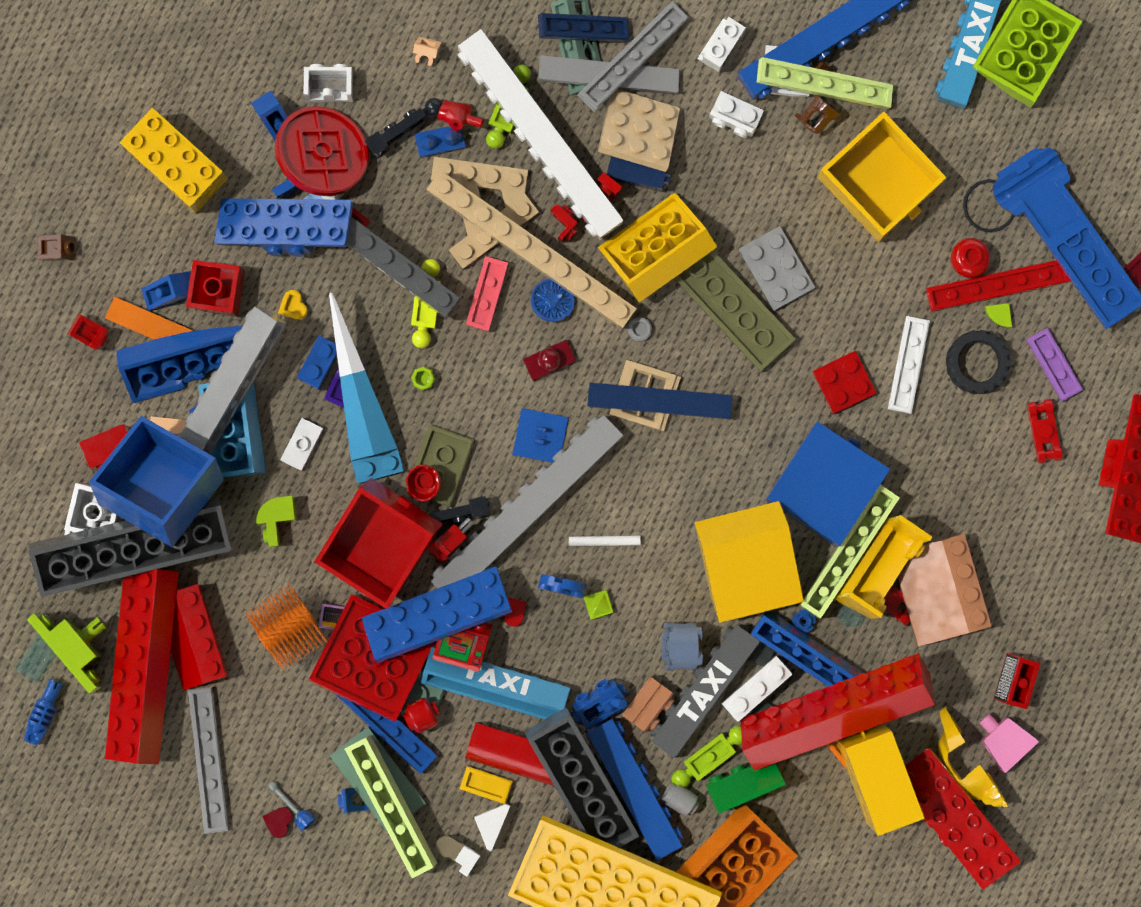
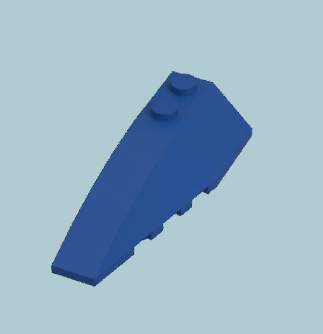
(172, 361)

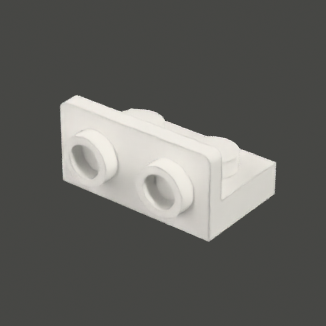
(735, 114)

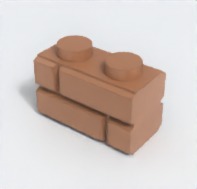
(648, 705)

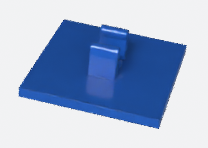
(539, 435)

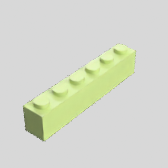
(848, 554)
(391, 806)

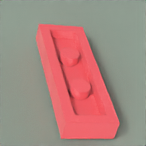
(487, 294)

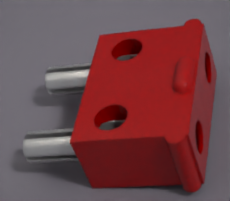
(449, 541)

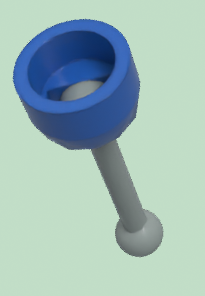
(303, 818)

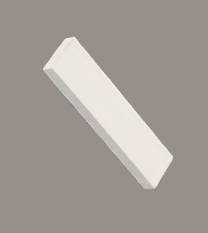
(908, 365)

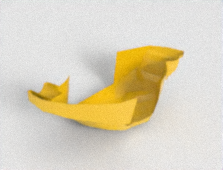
(977, 783)

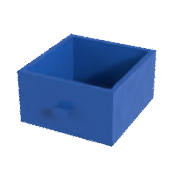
(156, 481)
(827, 484)

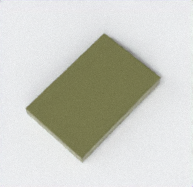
(448, 455)

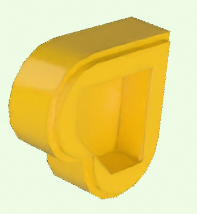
(292, 306)

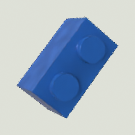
(318, 363)

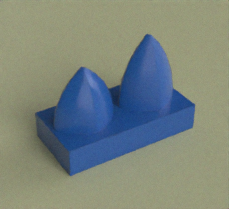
(439, 141)

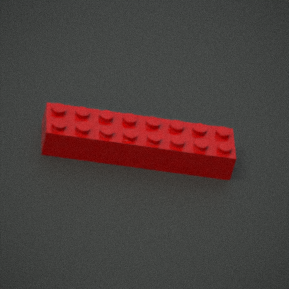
(141, 667)
(836, 711)

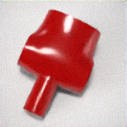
(458, 115)

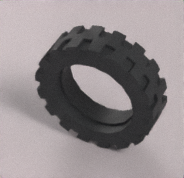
(999, 348)

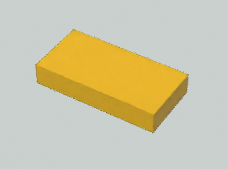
(486, 785)

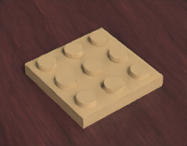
(639, 130)

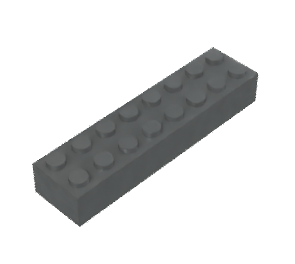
(122, 551)

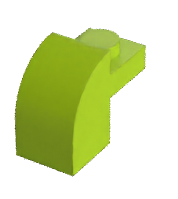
(273, 512)

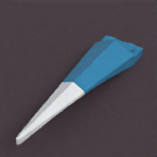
(369, 436)

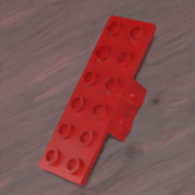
(1123, 472)
(959, 820)

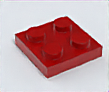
(844, 382)

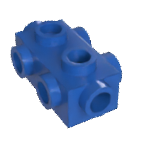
(600, 703)

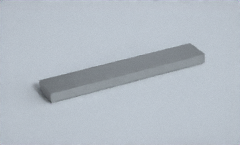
(632, 56)
(583, 71)
(208, 760)

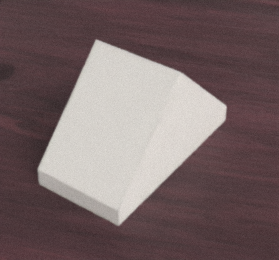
(491, 823)

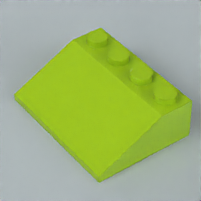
(1026, 48)

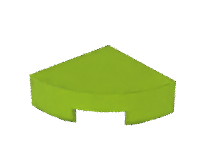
(999, 314)

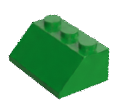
(742, 785)

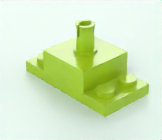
(72, 646)

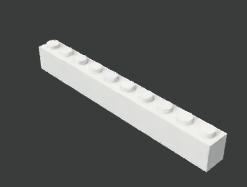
(539, 134)

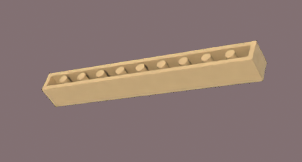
(530, 249)

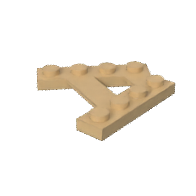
(492, 177)

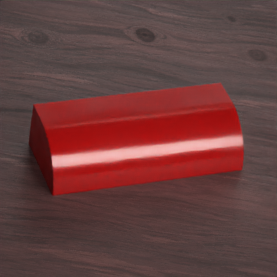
(506, 753)

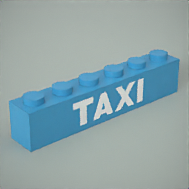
(966, 47)
(498, 687)

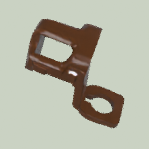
(819, 104)

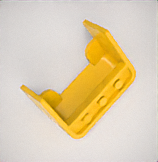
(880, 566)

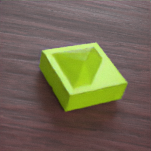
(598, 604)

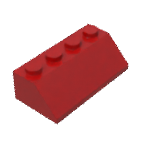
(195, 640)

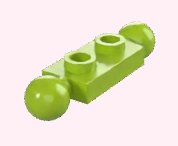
(495, 138)
(708, 757)

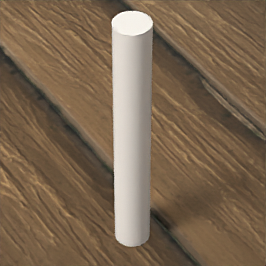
(604, 540)

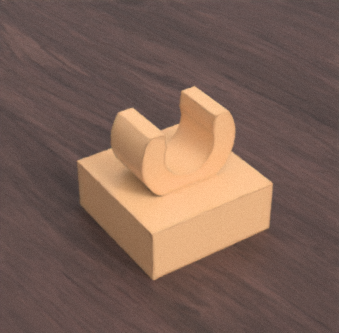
(427, 48)

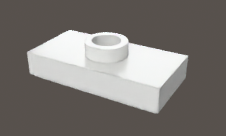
(301, 444)

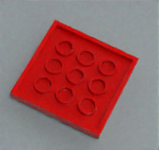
(352, 672)

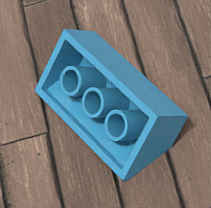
(240, 446)

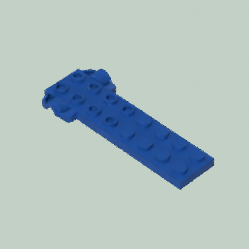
(1038, 190)

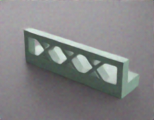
(575, 48)

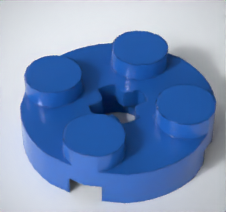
(562, 586)

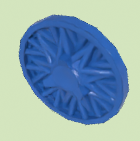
(551, 301)

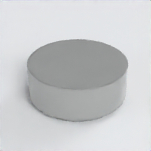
(639, 329)

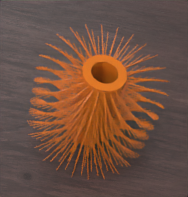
(285, 627)

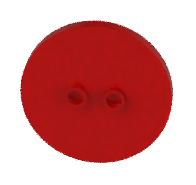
(321, 151)

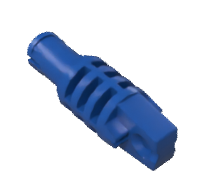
(42, 713)

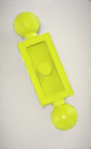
(422, 315)

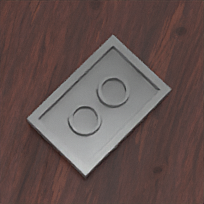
(776, 268)

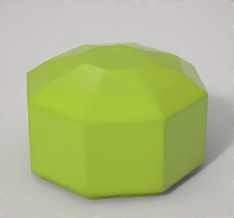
(423, 378)

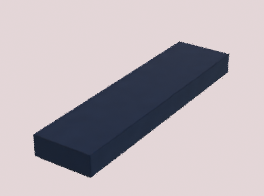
(583, 27)

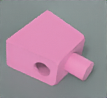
(1006, 741)

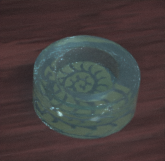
(849, 617)

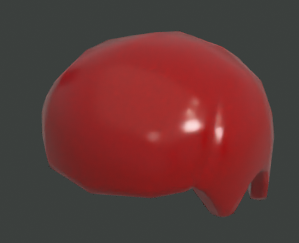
(423, 482)

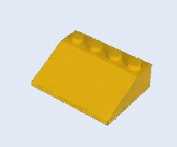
(657, 247)

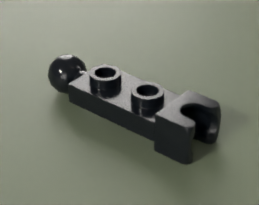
(379, 143)
(476, 508)

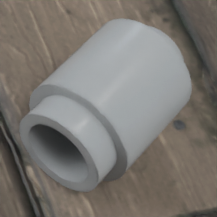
(680, 799)

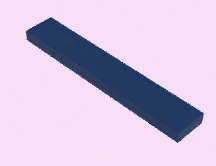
(659, 401)

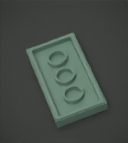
(408, 791)

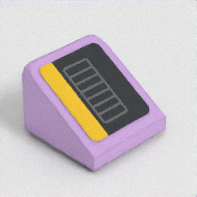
(329, 616)

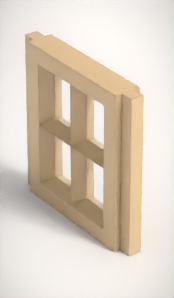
(627, 379)

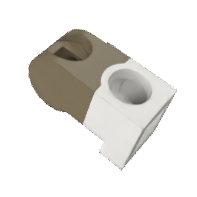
(450, 847)

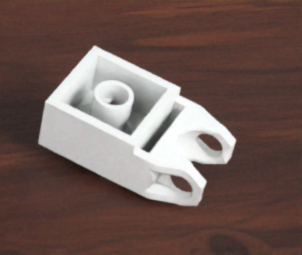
(81, 511)

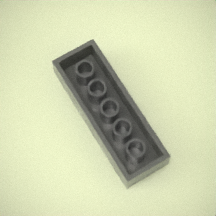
(580, 779)

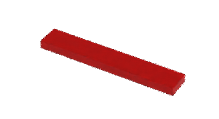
(996, 285)

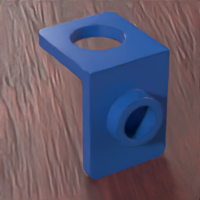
(345, 801)

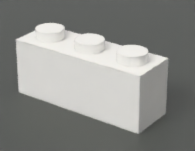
(756, 688)

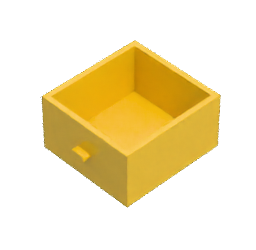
(881, 177)
(749, 561)
(880, 779)

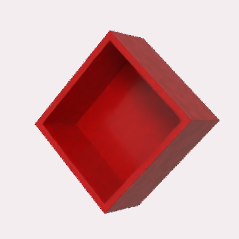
(378, 542)

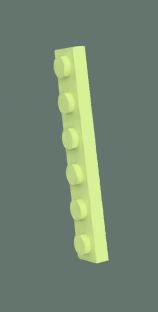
(824, 83)

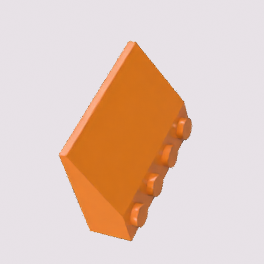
(739, 859)

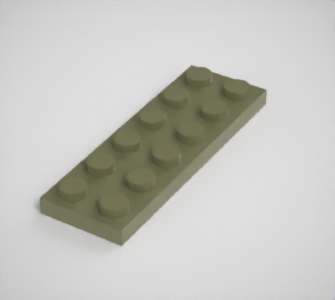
(735, 310)

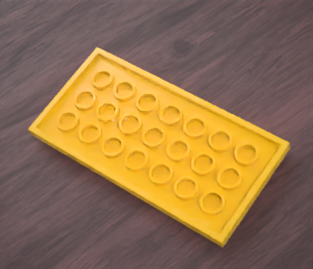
(583, 871)

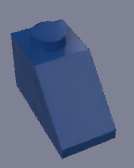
(270, 112)
(167, 290)

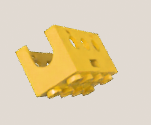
(174, 160)

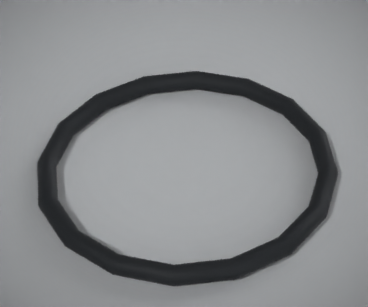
(966, 212)

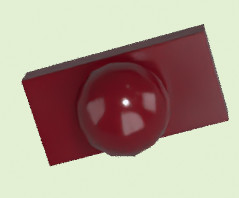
(549, 360)

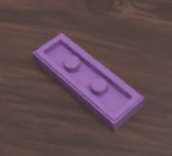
(1054, 364)

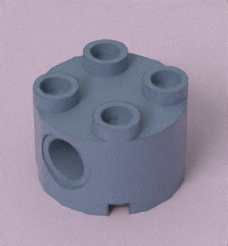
(681, 646)

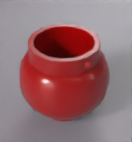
(970, 257)

